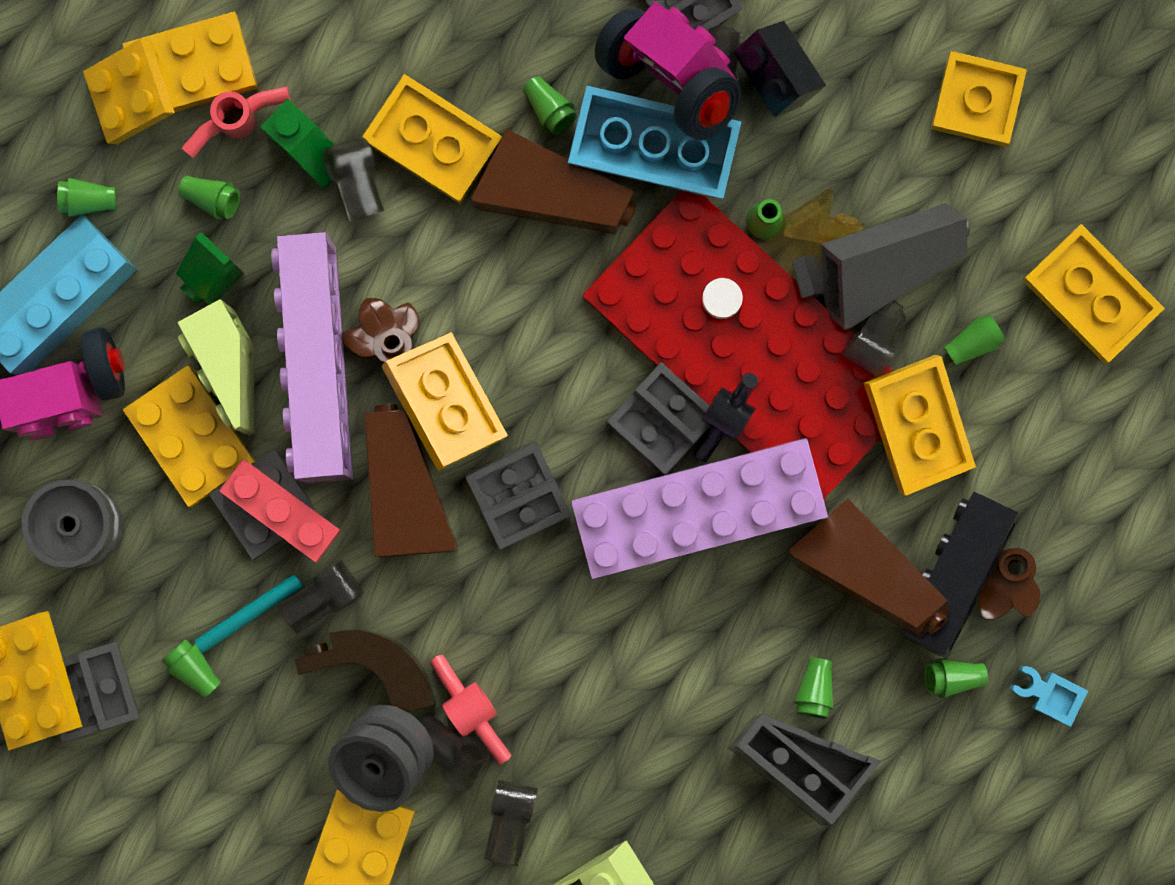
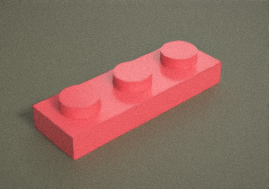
(280, 510)

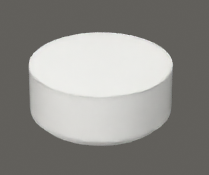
(722, 298)

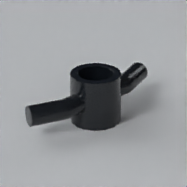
(727, 416)

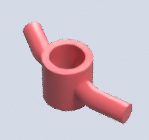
(240, 129)
(469, 709)

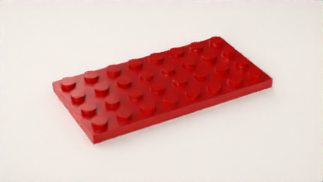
(783, 339)

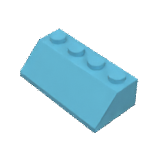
(644, 144)
(58, 294)

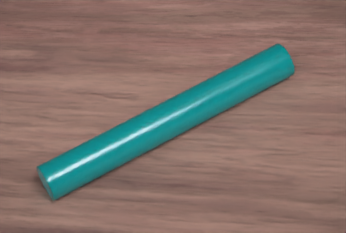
(248, 613)

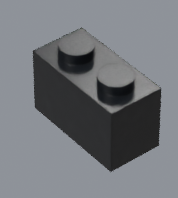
(779, 68)

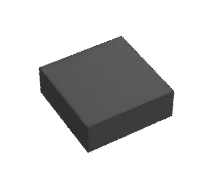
(809, 276)

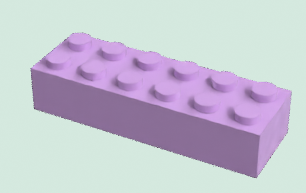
(313, 358)
(699, 508)

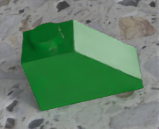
(299, 140)
(206, 271)

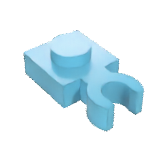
(1054, 695)

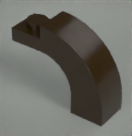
(393, 663)

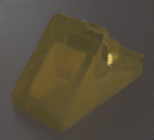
(813, 222)

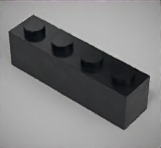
(966, 565)

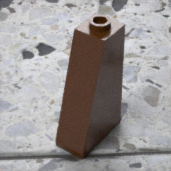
(543, 187)
(403, 495)
(868, 568)

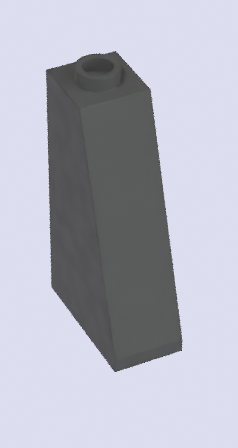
(888, 260)

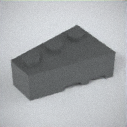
(803, 767)

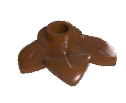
(381, 326)
(1007, 590)

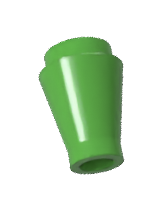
(550, 106)
(212, 196)
(83, 197)
(761, 226)
(975, 340)
(191, 668)
(953, 677)
(815, 691)

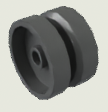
(59, 544)
(381, 758)

